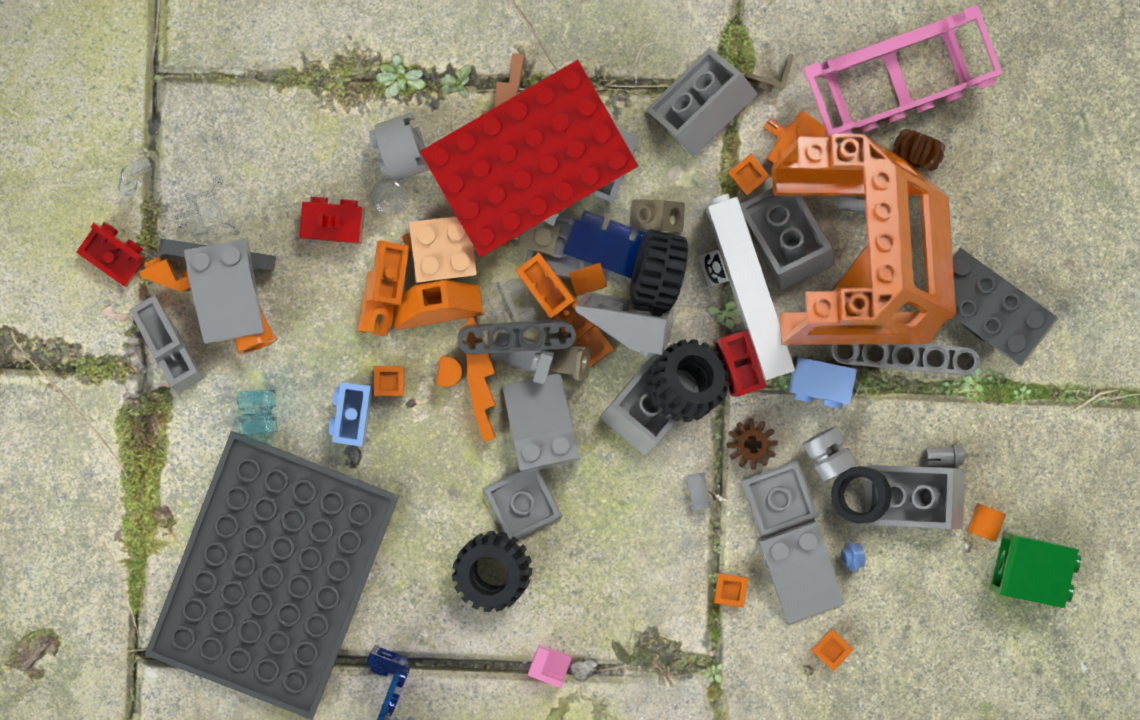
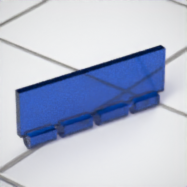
(607, 246)

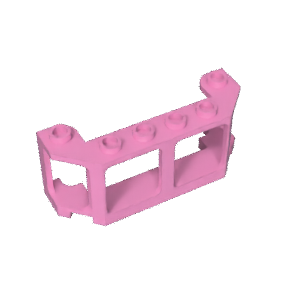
(887, 51)

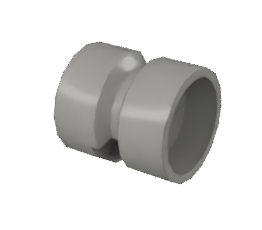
(835, 462)

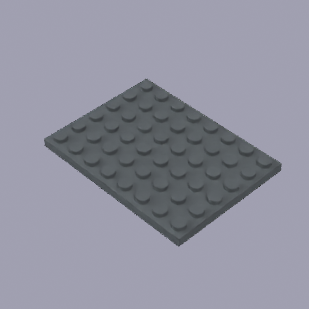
(272, 575)

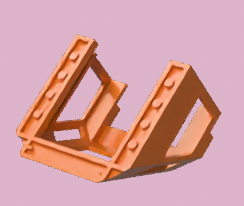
(871, 316)

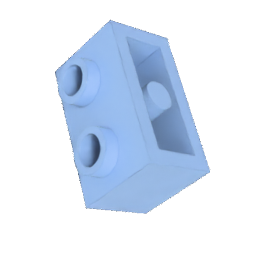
(352, 413)

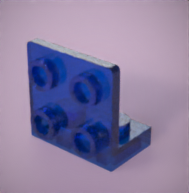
(384, 662)

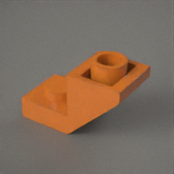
(165, 274)

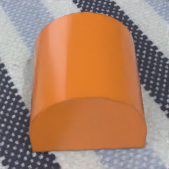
(449, 371)
(986, 522)

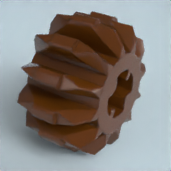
(919, 149)
(745, 451)

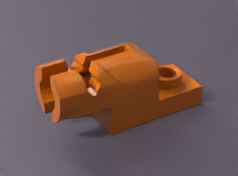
(383, 288)

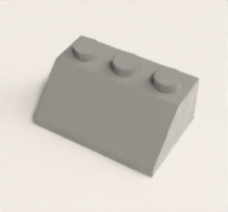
(701, 101)

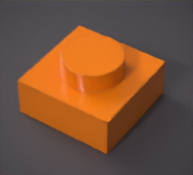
(748, 174)
(389, 380)
(731, 590)
(832, 649)

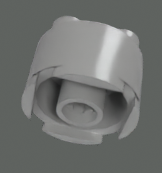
(399, 147)

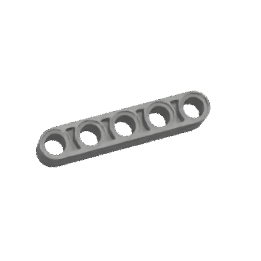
(918, 357)

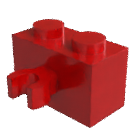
(332, 221)

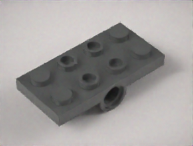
(998, 310)

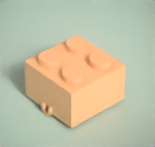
(441, 250)

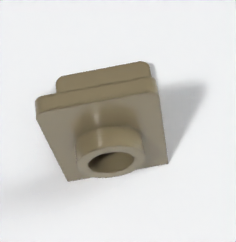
(768, 84)
(655, 215)
(572, 361)

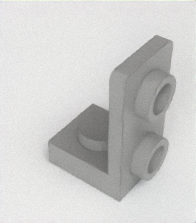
(535, 361)

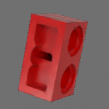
(740, 362)

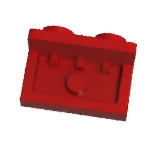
(111, 253)

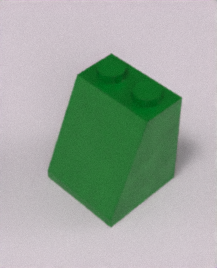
(1035, 570)

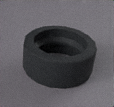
(841, 506)

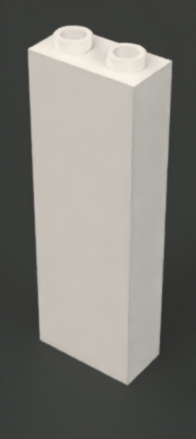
(749, 285)

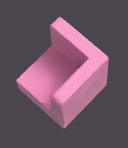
(549, 665)

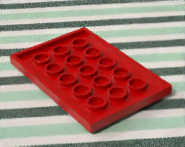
(529, 158)

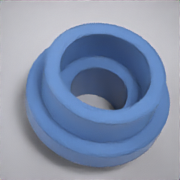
(853, 556)

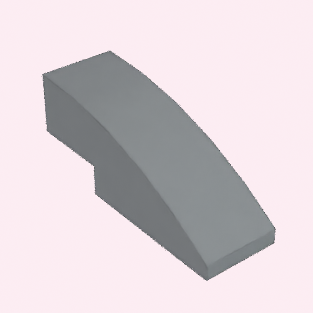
(166, 344)

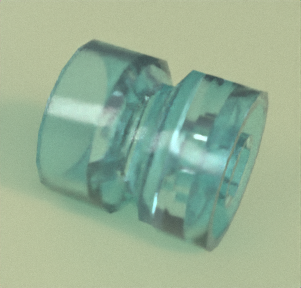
(256, 422)

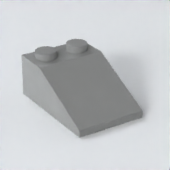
(787, 237)
(224, 290)
(632, 324)
(635, 415)
(540, 424)
(920, 497)
(801, 571)

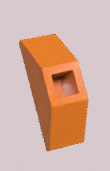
(437, 303)

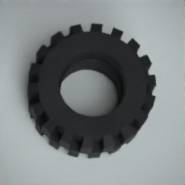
(659, 270)
(702, 365)
(477, 589)

